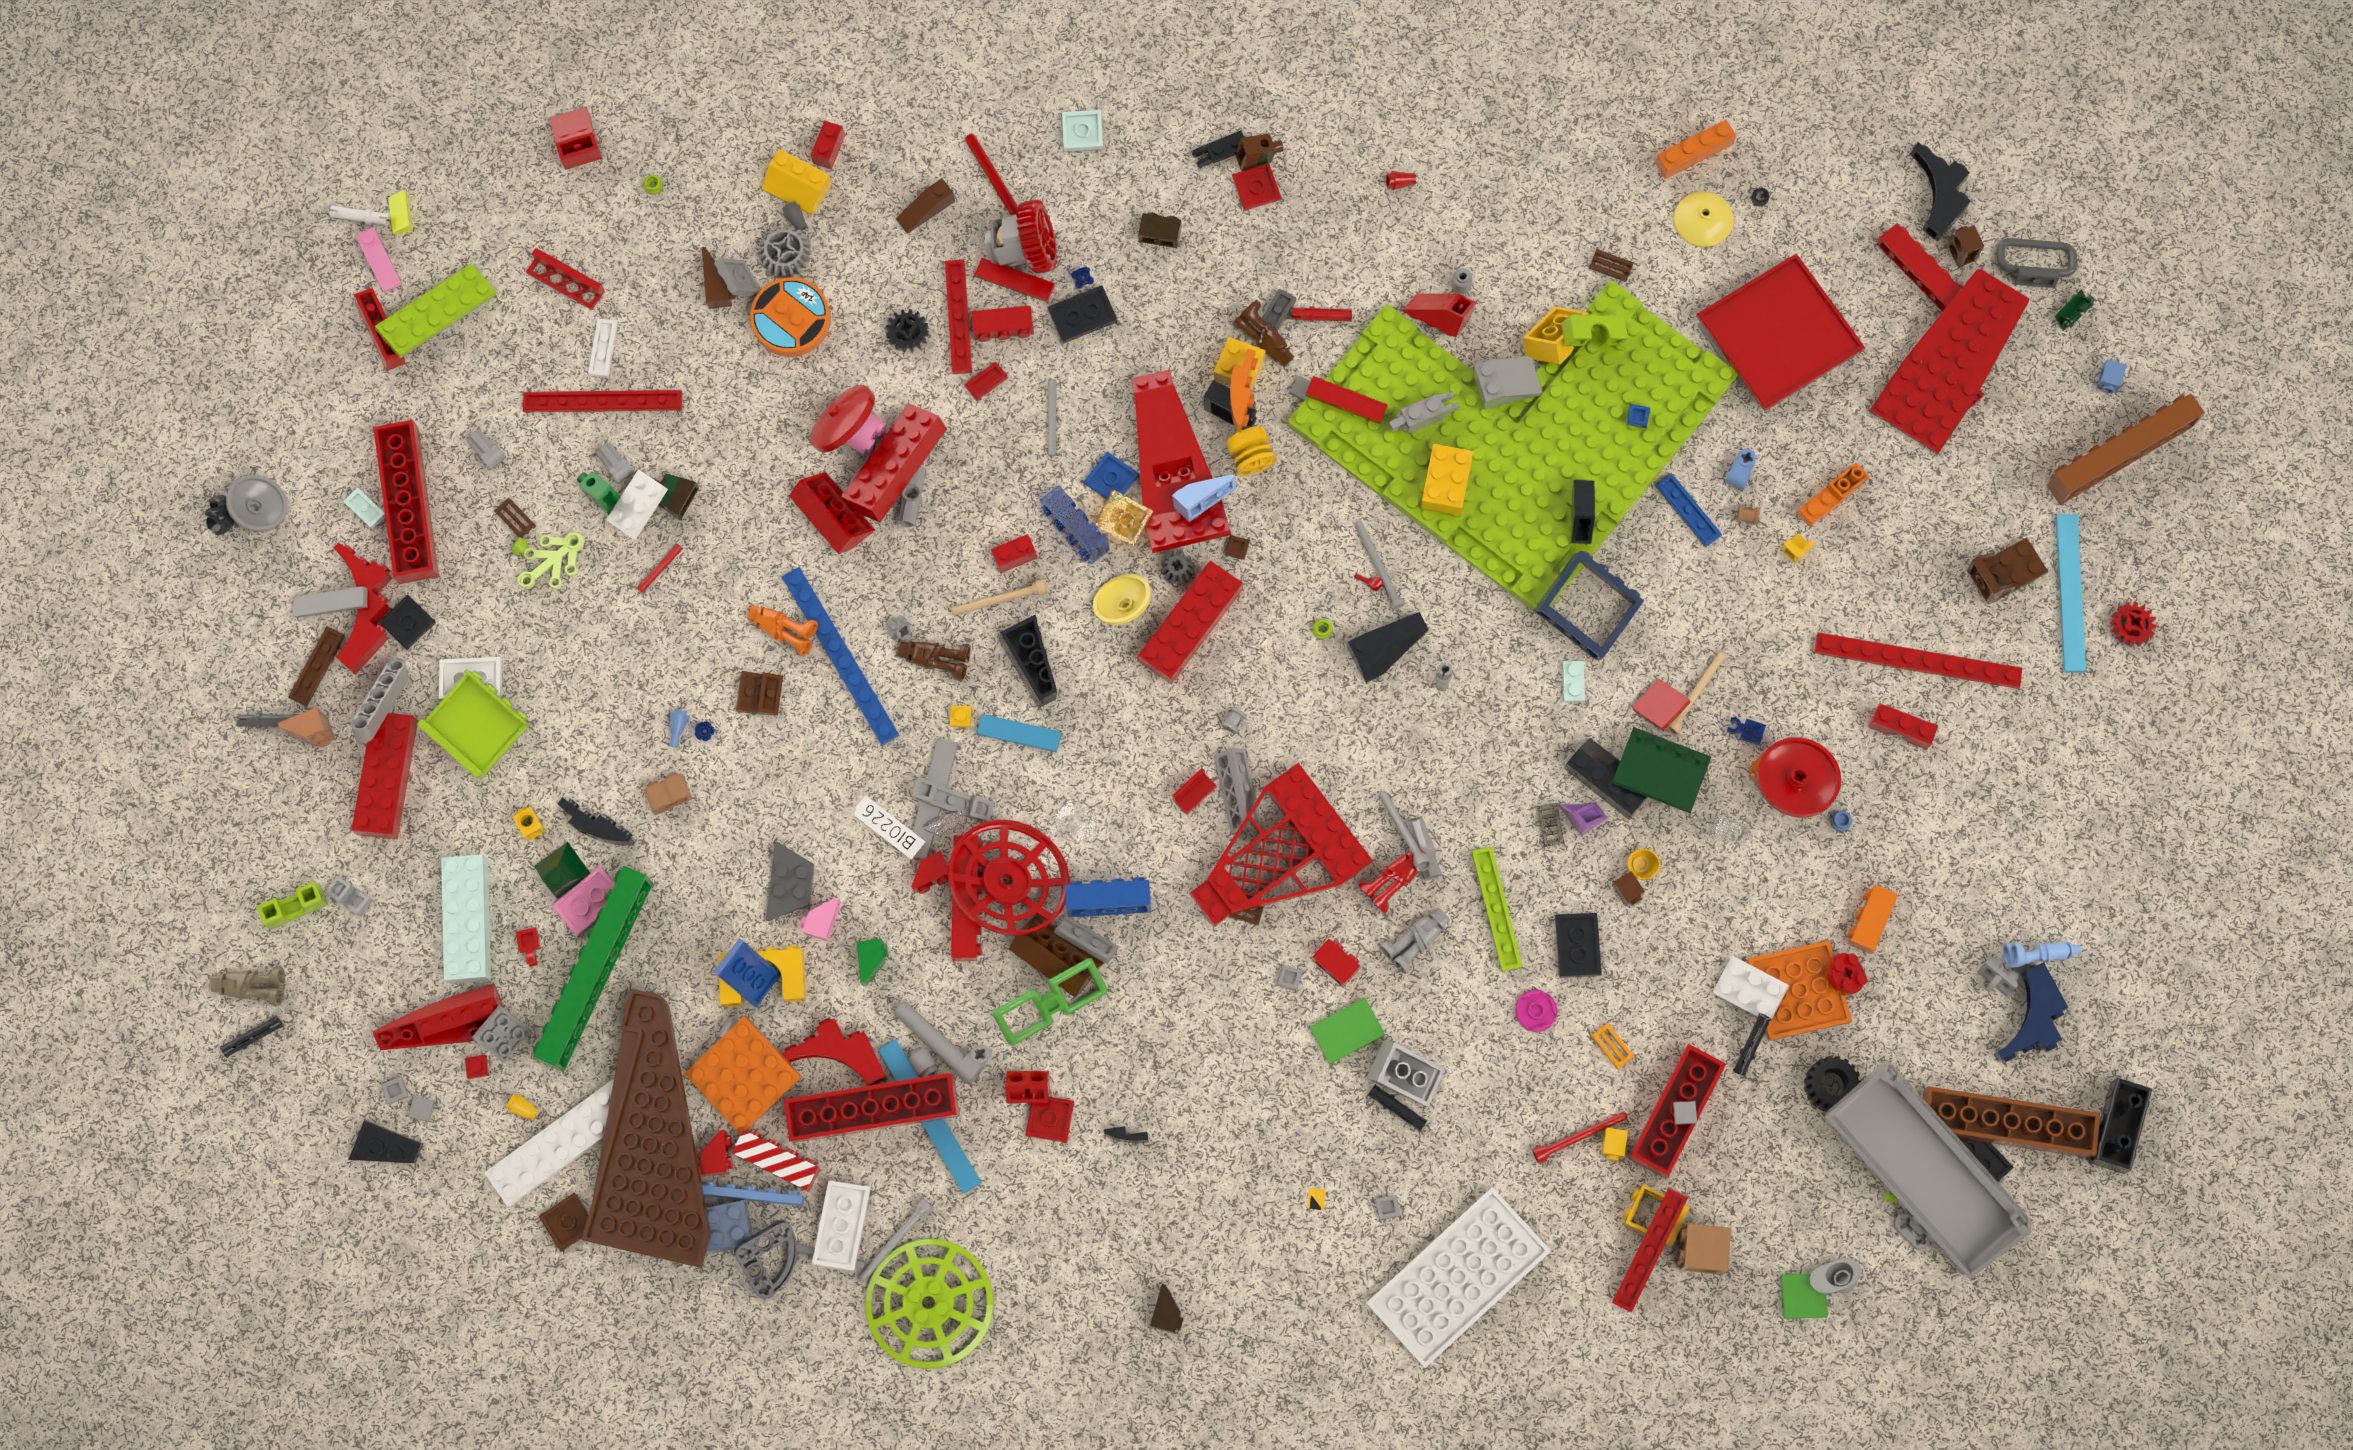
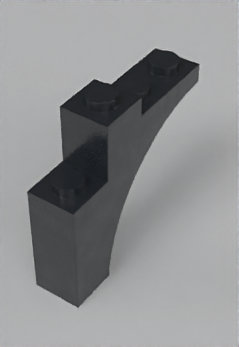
(1944, 181)

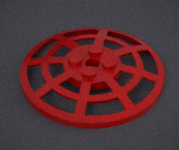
(1014, 870)

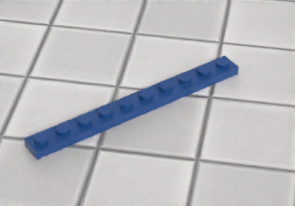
(841, 656)

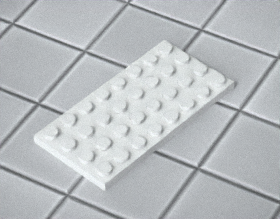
(1458, 1277)

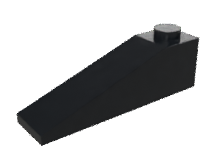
(1384, 646)

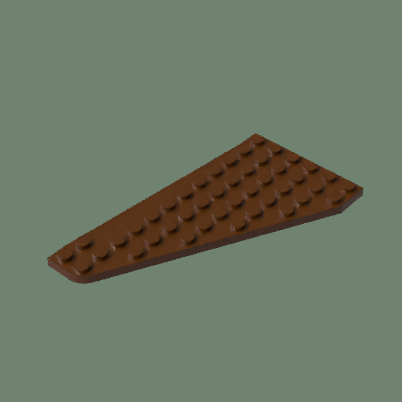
(648, 1167)

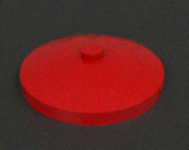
(842, 418)
(1799, 777)

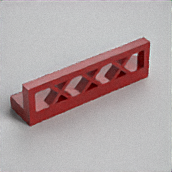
(568, 272)

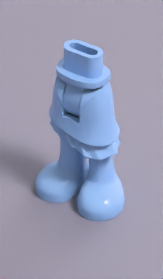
(2016, 956)

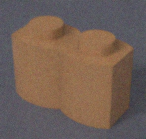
(668, 793)

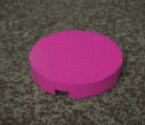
(1531, 1016)

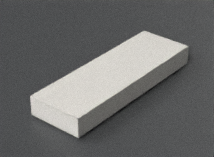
(603, 348)

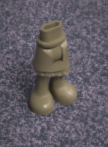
(241, 985)

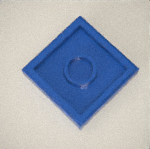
(1111, 475)

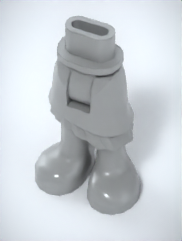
(1422, 932)

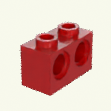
(1027, 1087)

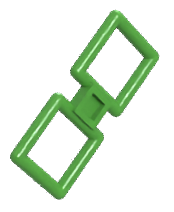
(1050, 1002)

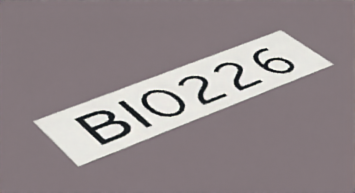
(888, 827)

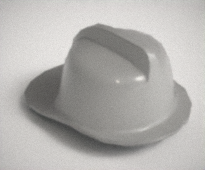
(1836, 1276)

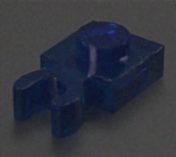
(1750, 731)

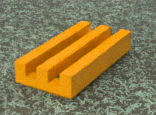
(1601, 1032)

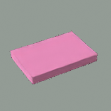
(582, 902)

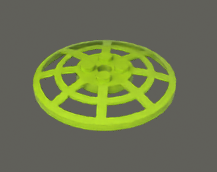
(939, 1313)

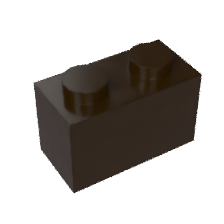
(1160, 230)

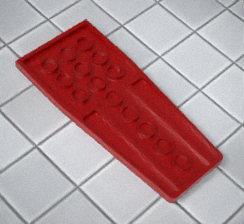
(1951, 361)

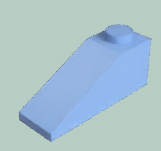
(1200, 496)

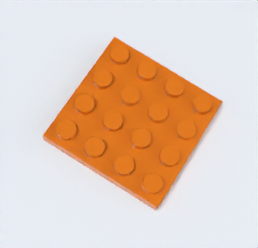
(1810, 999)
(743, 1075)

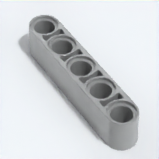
(379, 700)

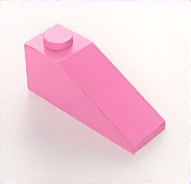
(378, 259)

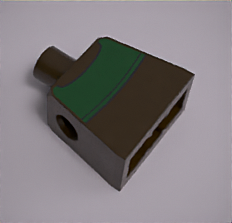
(678, 496)

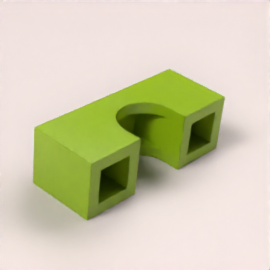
(1609, 328)
(306, 900)

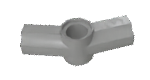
(1420, 835)

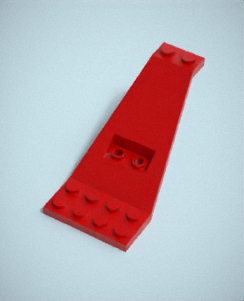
(1168, 463)

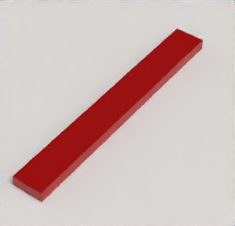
(602, 401)

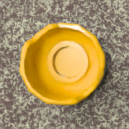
(1643, 858)

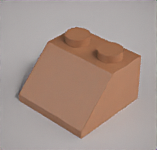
(309, 727)

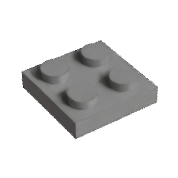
(737, 277)

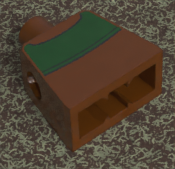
(1257, 151)

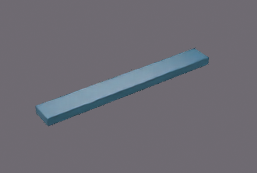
(937, 1129)

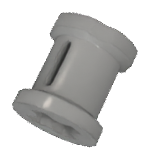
(1234, 720)

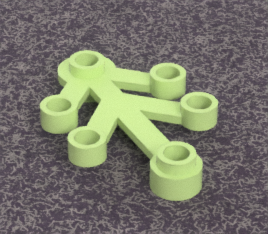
(553, 558)

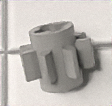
(898, 628)

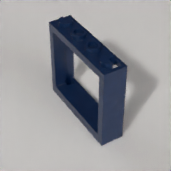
(1567, 628)

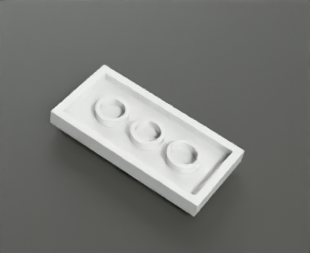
(841, 1226)

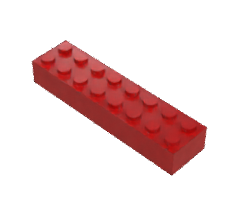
(406, 502)
(871, 1107)

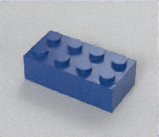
(1108, 897)

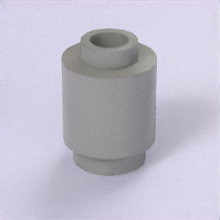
(1462, 281)
(922, 1062)

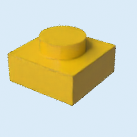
(960, 716)

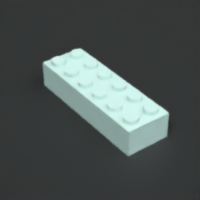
(466, 919)

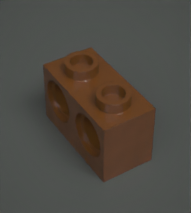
(1966, 245)

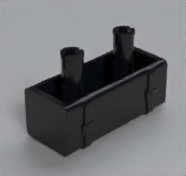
(2121, 1125)

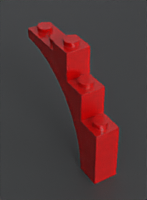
(367, 633)

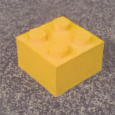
(1234, 353)

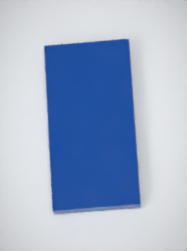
(747, 973)

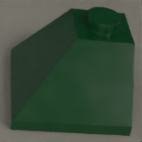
(562, 870)

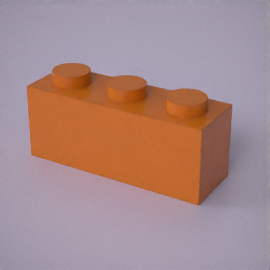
(1872, 918)

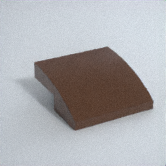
(759, 693)

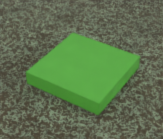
(1801, 1299)

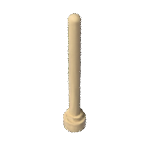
(1036, 588)
(1675, 726)

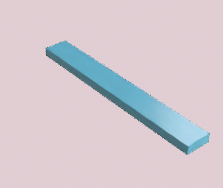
(2070, 593)

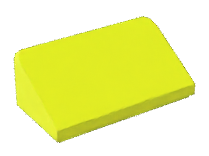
(400, 213)

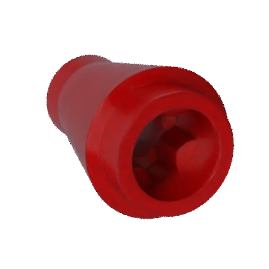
(1397, 180)

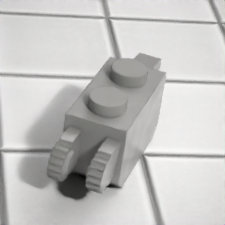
(1423, 413)

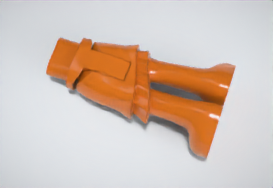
(777, 625)

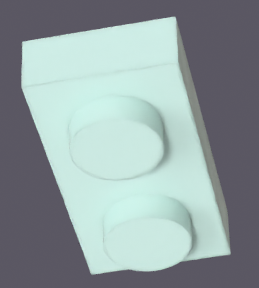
(364, 508)
(1573, 681)

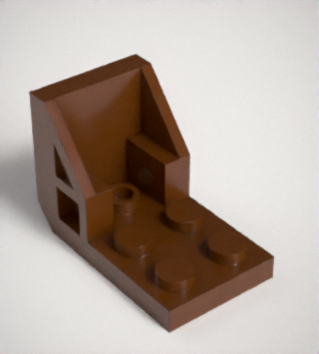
(2006, 571)

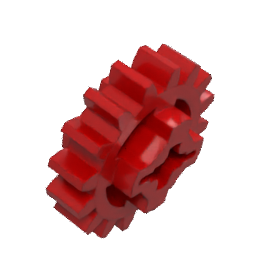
(2127, 616)

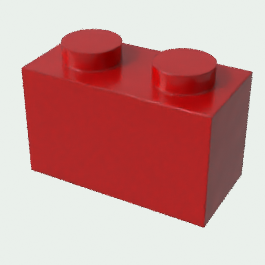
(828, 144)
(1014, 553)
(1336, 962)

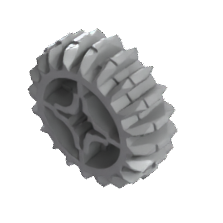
(798, 257)

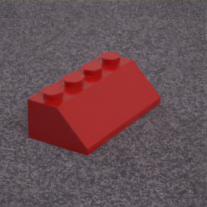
(823, 506)

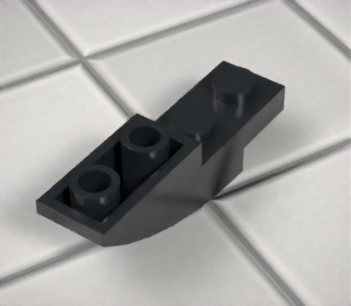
(600, 829)

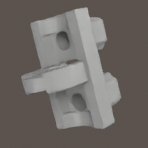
(2003, 982)

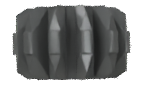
(1183, 573)

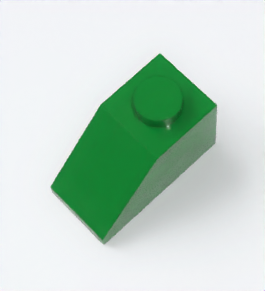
(871, 958)

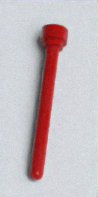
(1542, 1153)

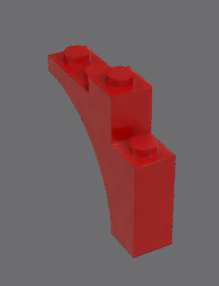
(831, 1044)

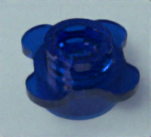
(1085, 271)

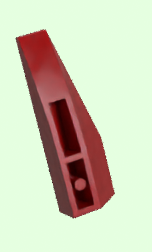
(441, 1022)

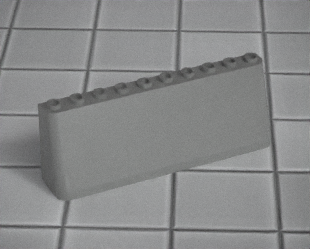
(1929, 1170)

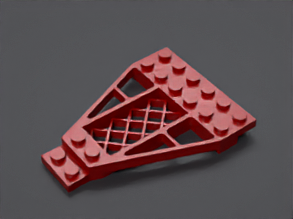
(1315, 824)

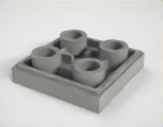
(501, 1034)

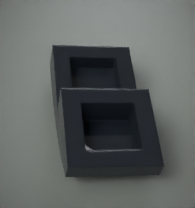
(1119, 1134)

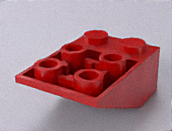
(575, 138)
(1443, 311)

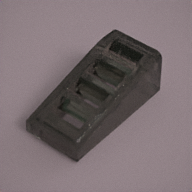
(1540, 817)

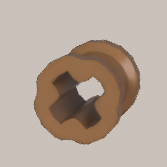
(1748, 514)

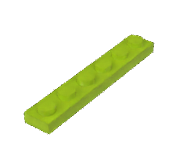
(1497, 909)

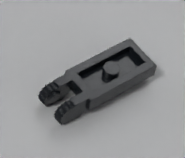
(1218, 149)

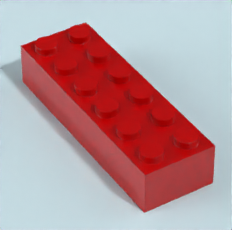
(894, 462)
(1190, 622)
(385, 778)
(1662, 1139)

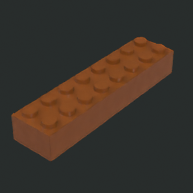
(2125, 448)
(2016, 1122)

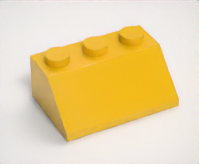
(796, 181)

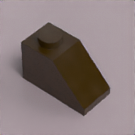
(1166, 1313)

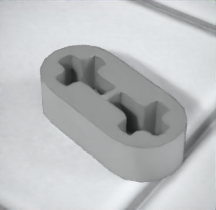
(1907, 1235)

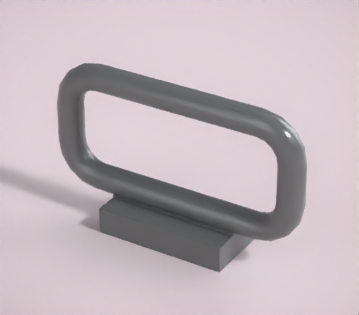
(2036, 275)

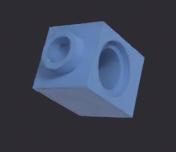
(2111, 376)

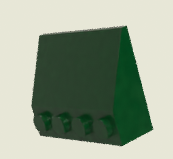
(1661, 770)

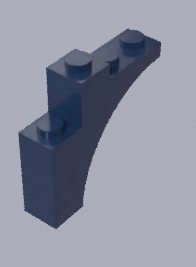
(2042, 1003)

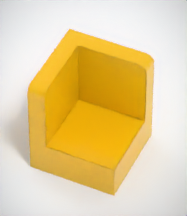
(1797, 547)

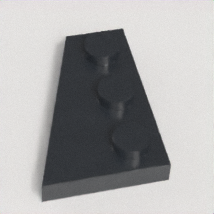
(384, 1145)

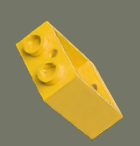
(1630, 1212)

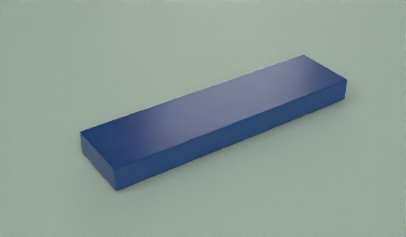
(1688, 510)

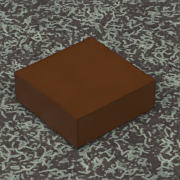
(1237, 547)

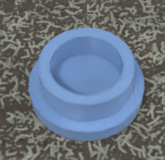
(1841, 821)

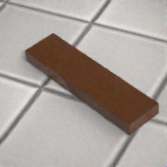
(316, 666)

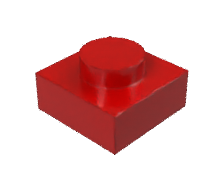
(477, 1067)

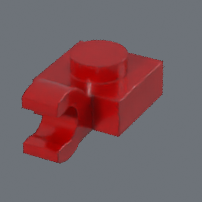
(528, 942)

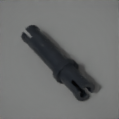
(230, 1048)
(1742, 1066)
(1401, 1110)

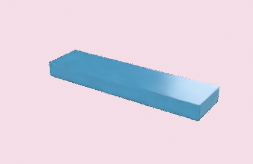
(1019, 733)

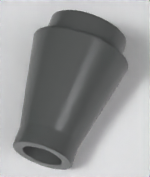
(794, 215)

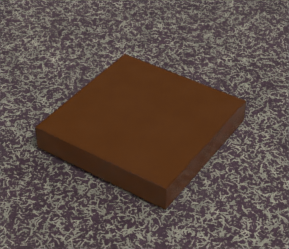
(566, 1221)

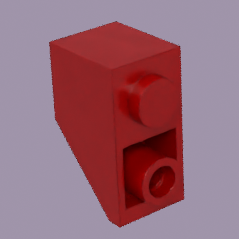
(931, 871)
(715, 1156)

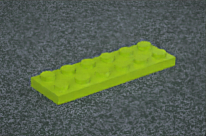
(435, 310)

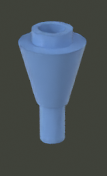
(678, 722)

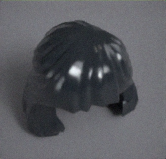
(219, 517)

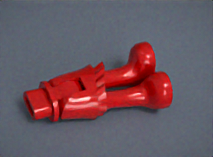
(1402, 873)

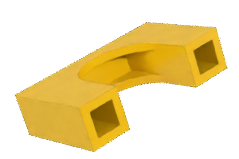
(792, 969)

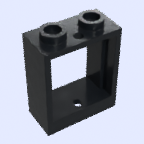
(1218, 403)

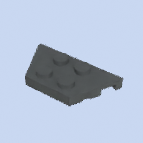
(789, 883)

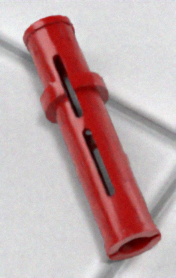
(1321, 314)

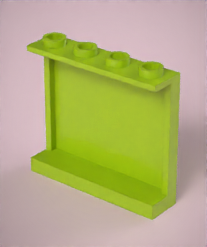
(475, 724)

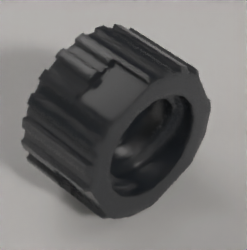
(1760, 203)

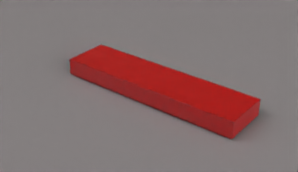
(1015, 280)
(1346, 400)

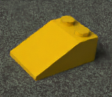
(1546, 338)

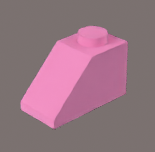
(821, 920)

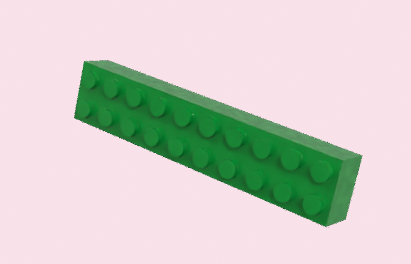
(592, 969)

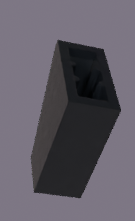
(1582, 511)

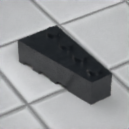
(1030, 659)

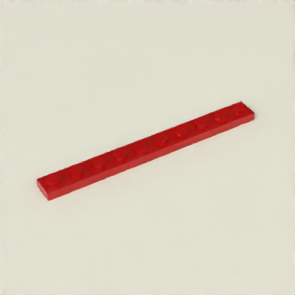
(1918, 660)

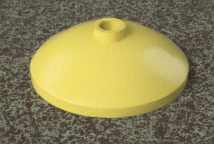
(1701, 229)
(1122, 599)

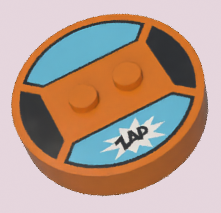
(790, 317)

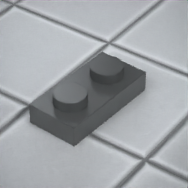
(1279, 308)

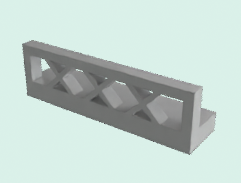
(1241, 787)

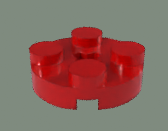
(1835, 973)

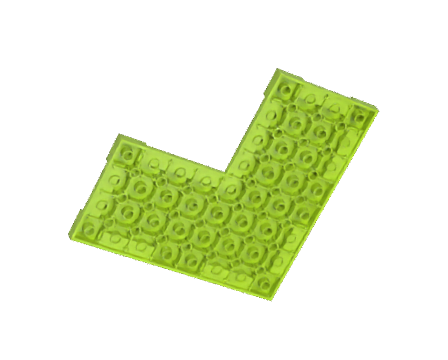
(1526, 450)

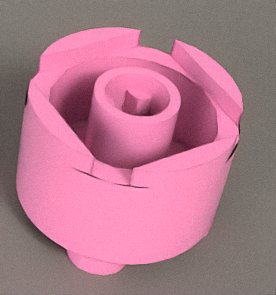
(865, 438)

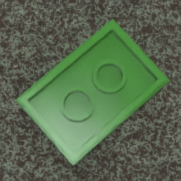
(1347, 1031)

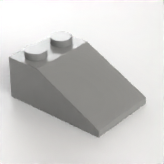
(1506, 381)
(1405, 1073)

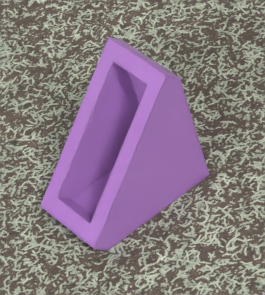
(1584, 816)

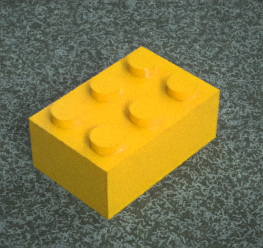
(1447, 479)

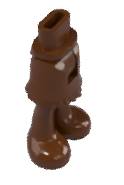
(1268, 339)
(928, 654)

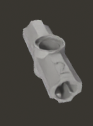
(910, 507)

